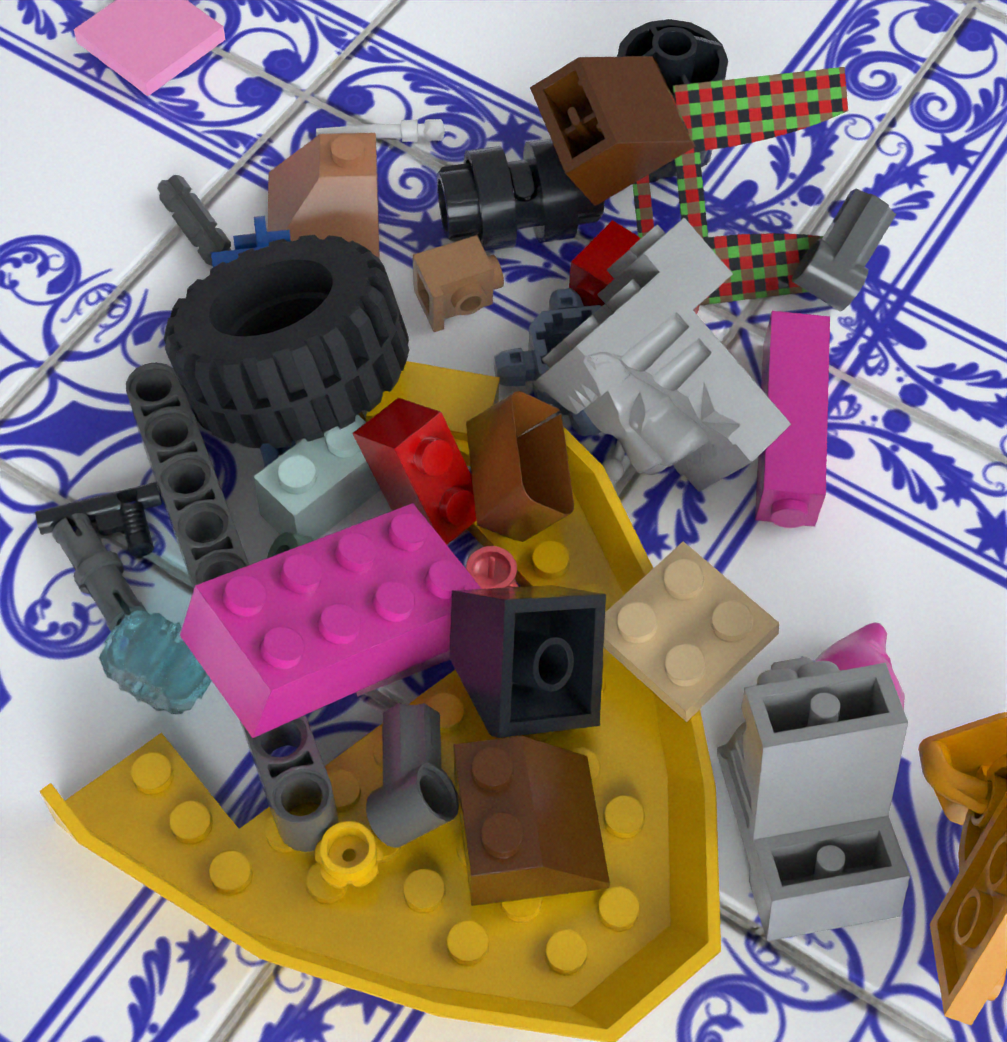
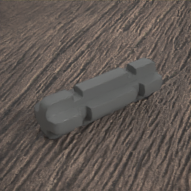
(192, 217)

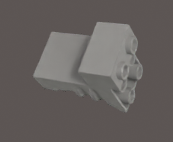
(658, 372)
(815, 795)

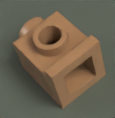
(455, 280)

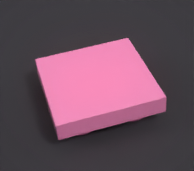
(149, 39)

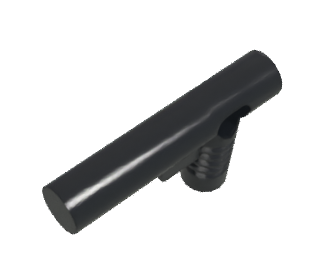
(111, 515)

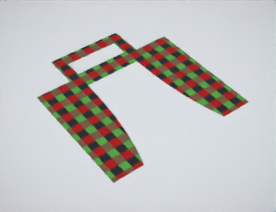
(733, 115)

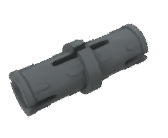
(96, 569)

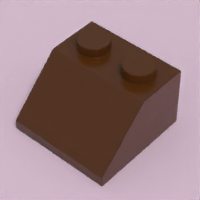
(527, 820)

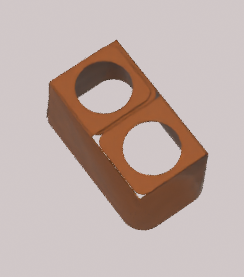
(522, 480)

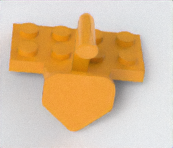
(970, 925)

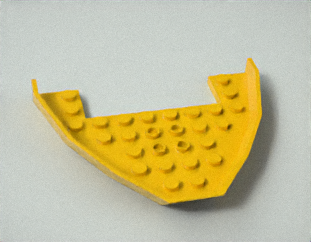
(539, 964)

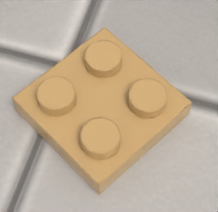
(686, 630)

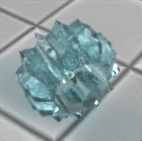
(154, 663)

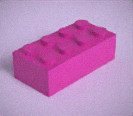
(325, 617)

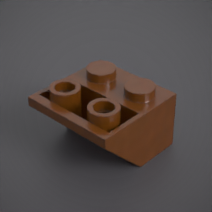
(611, 122)

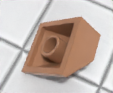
(328, 190)

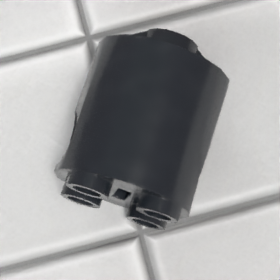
(684, 57)

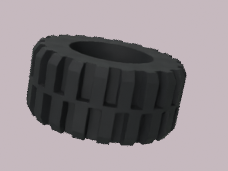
(287, 341)

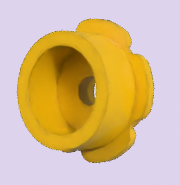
(343, 838)

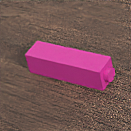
(797, 382)

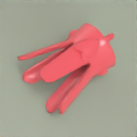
(492, 567)

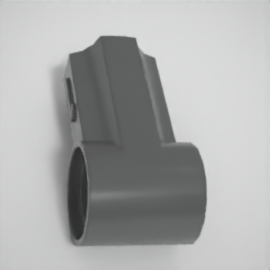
(836, 263)
(415, 788)

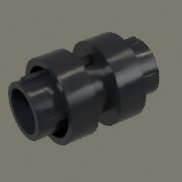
(481, 199)

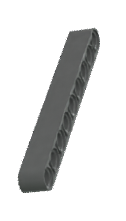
(201, 514)

